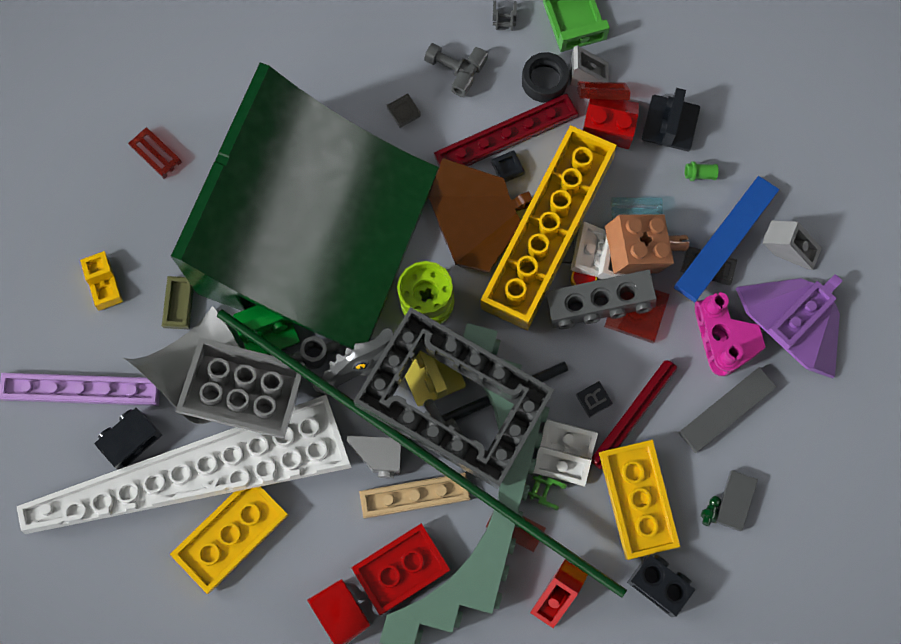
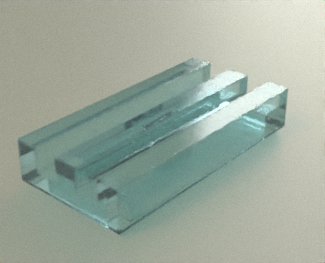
(636, 202)

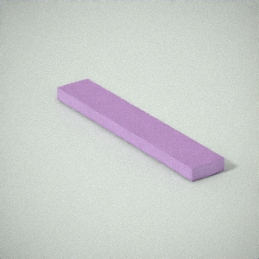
(78, 389)

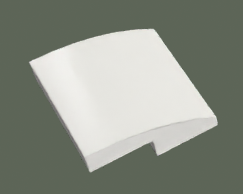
(592, 253)
(565, 452)

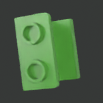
(576, 22)

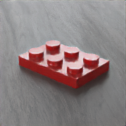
(400, 569)

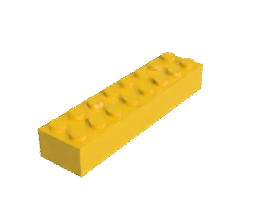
(548, 227)

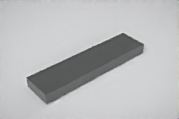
(727, 409)

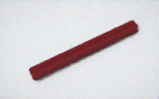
(636, 410)

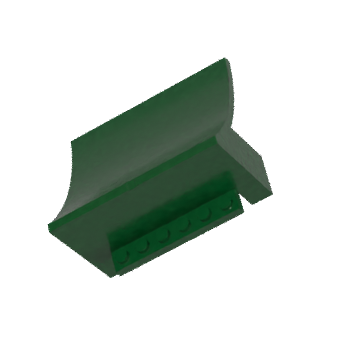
(303, 214)

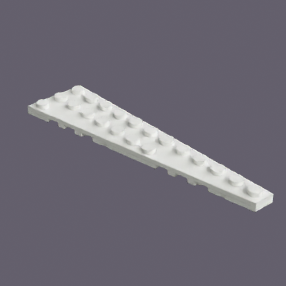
(199, 470)

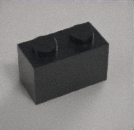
(127, 438)

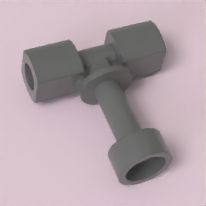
(463, 69)

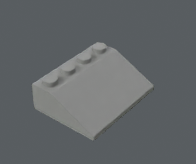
(240, 389)

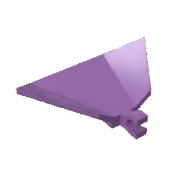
(798, 318)

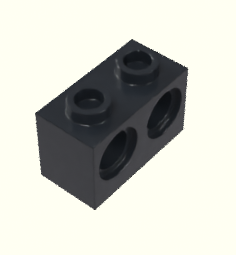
(657, 591)

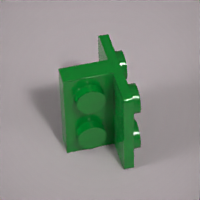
(269, 326)

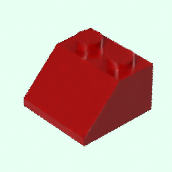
(612, 120)

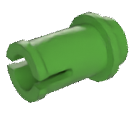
(701, 171)

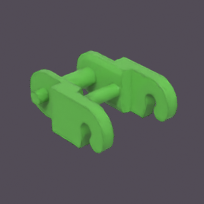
(542, 499)

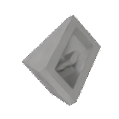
(587, 67)

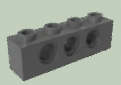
(637, 283)

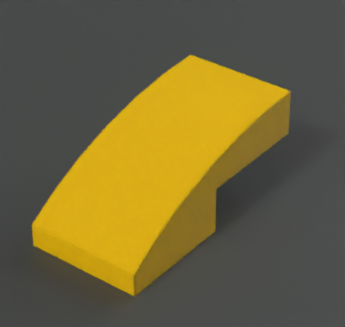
(101, 280)

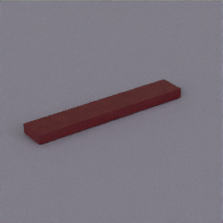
(509, 132)

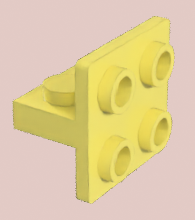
(432, 379)

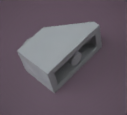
(792, 243)
(378, 453)

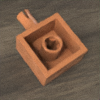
(642, 243)

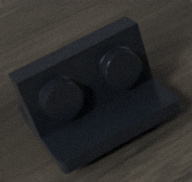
(671, 121)

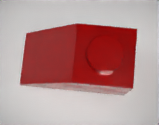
(559, 593)

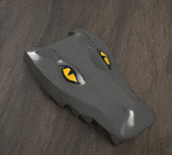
(357, 361)

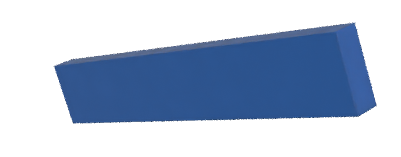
(726, 239)

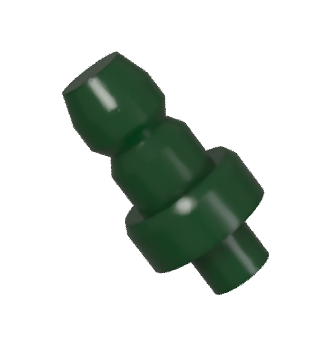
(710, 513)

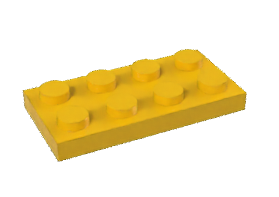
(639, 499)
(228, 536)

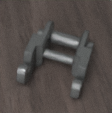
(512, 16)

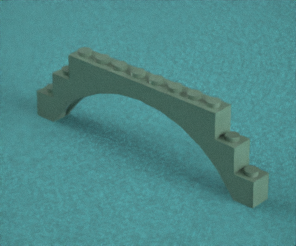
(479, 578)

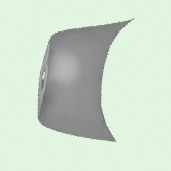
(171, 365)

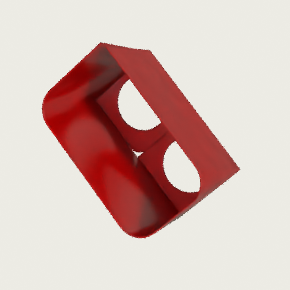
(339, 613)

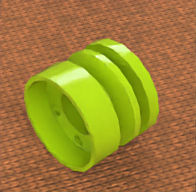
(426, 280)

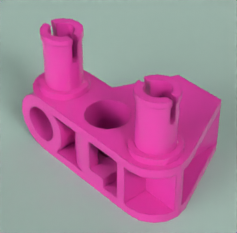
(737, 339)

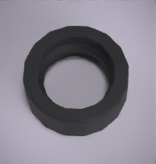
(550, 60)

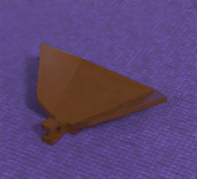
(475, 214)

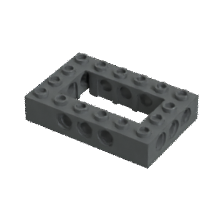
(423, 334)

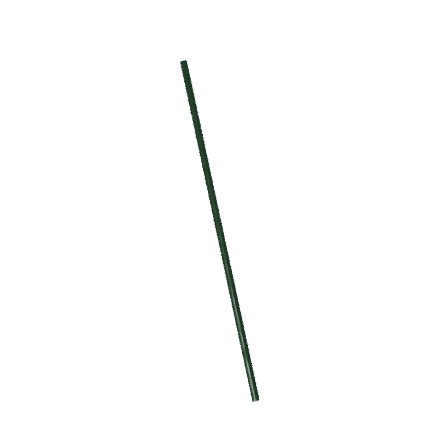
(424, 455)

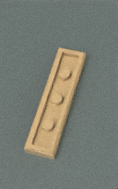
(411, 496)

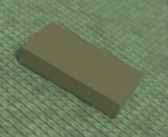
(177, 303)

